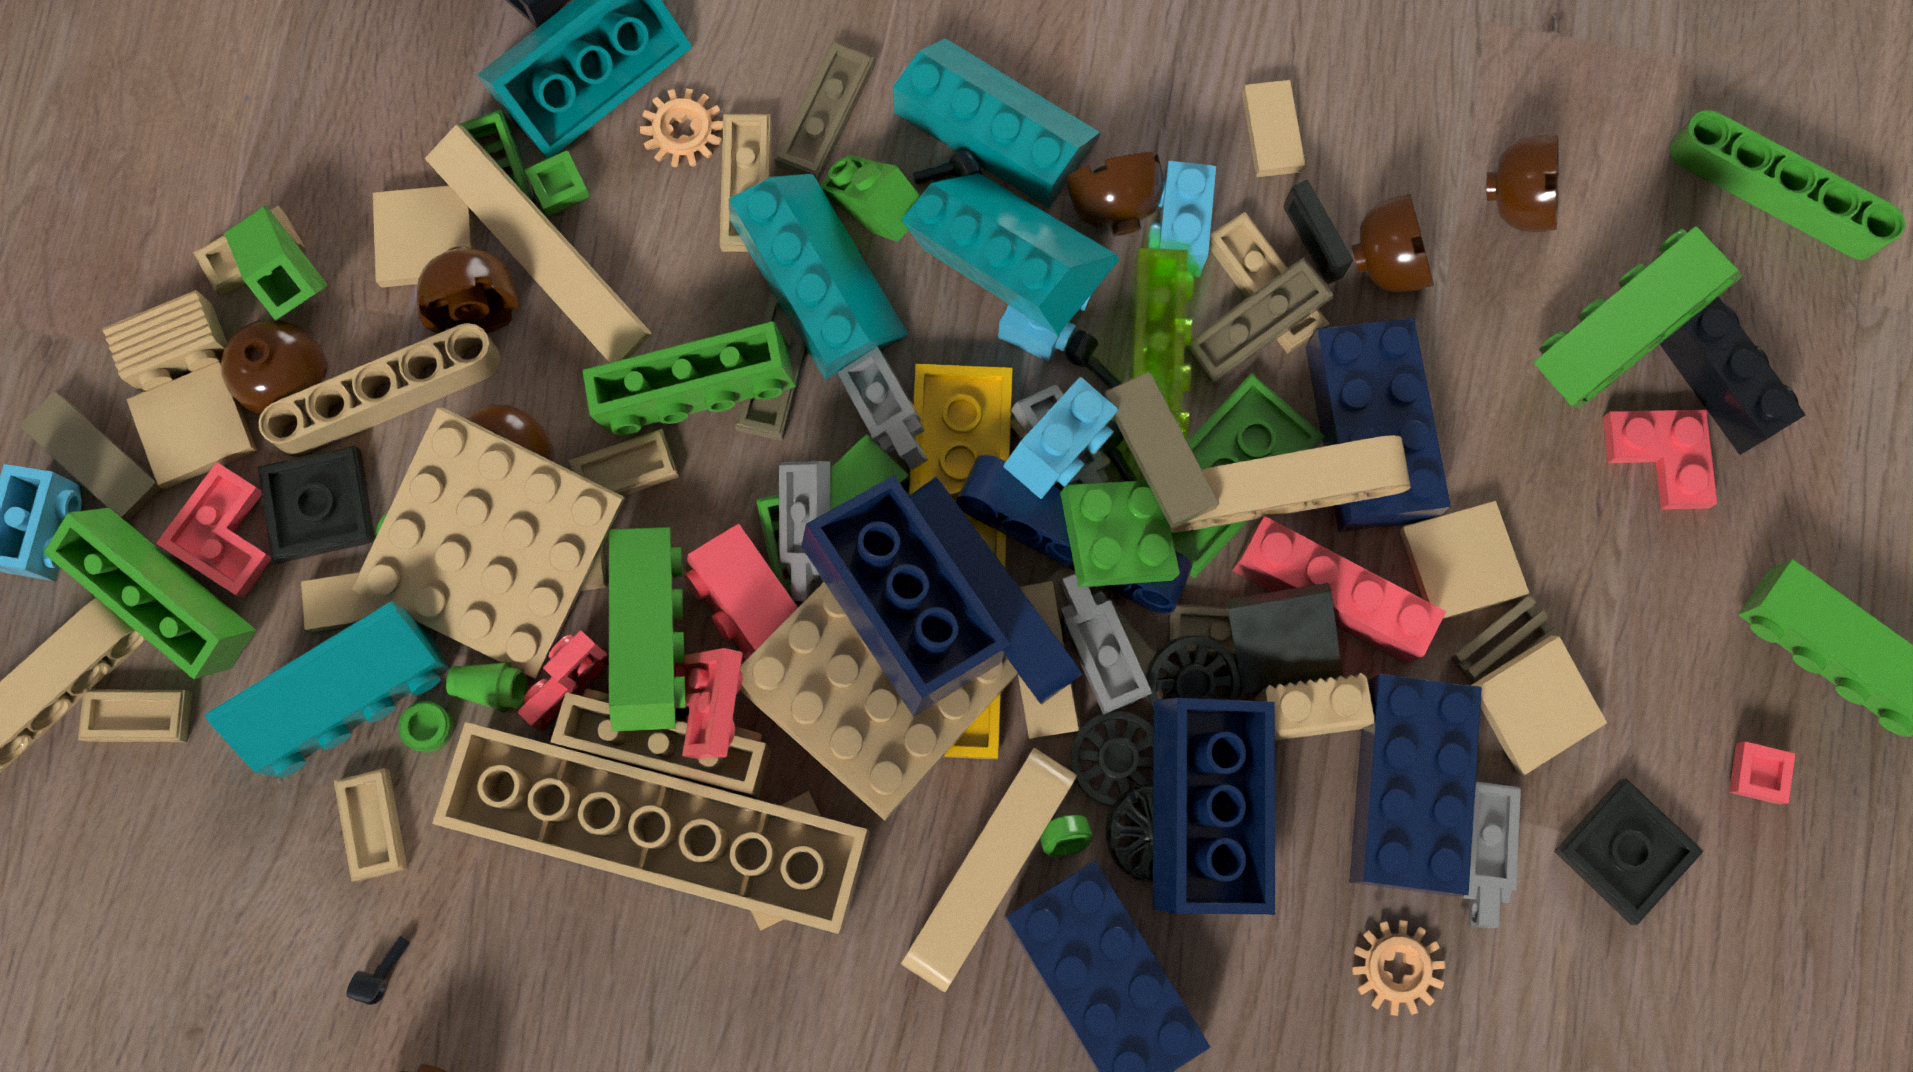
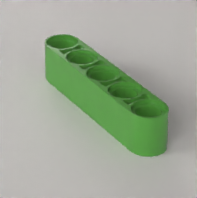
(1809, 185)

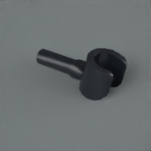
(960, 164)
(1080, 353)
(1115, 455)
(372, 988)

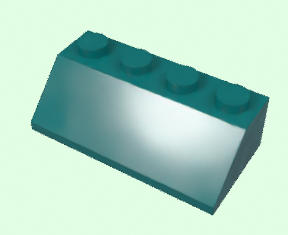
(582, 67)
(993, 118)
(1009, 247)
(814, 270)
(330, 691)

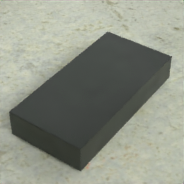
(1317, 232)

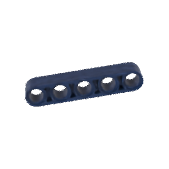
(1011, 508)
(1033, 646)

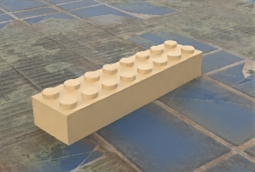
(653, 827)

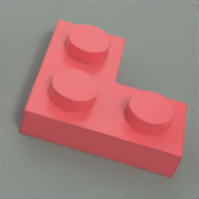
(1678, 446)
(206, 527)
(573, 668)
(710, 696)

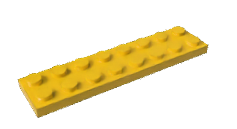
(965, 417)

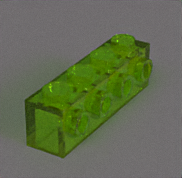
(1160, 325)

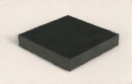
(316, 504)
(1285, 637)
(1628, 851)

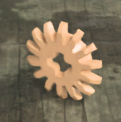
(680, 110)
(1413, 953)

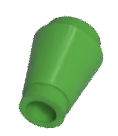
(489, 685)

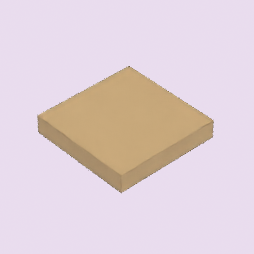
(414, 229)
(190, 426)
(1464, 560)
(1538, 705)

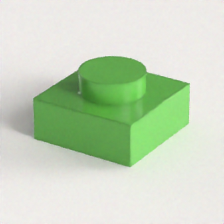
(557, 183)

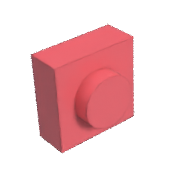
(1762, 773)

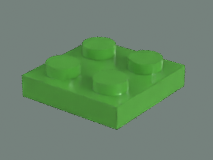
(1118, 534)

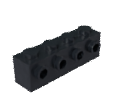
(1732, 377)

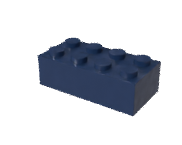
(1371, 386)
(904, 595)
(1417, 786)
(1214, 806)
(1105, 977)

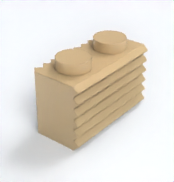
(166, 341)
(1320, 706)

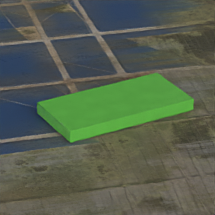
(1244, 428)

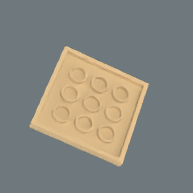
(488, 542)
(845, 712)

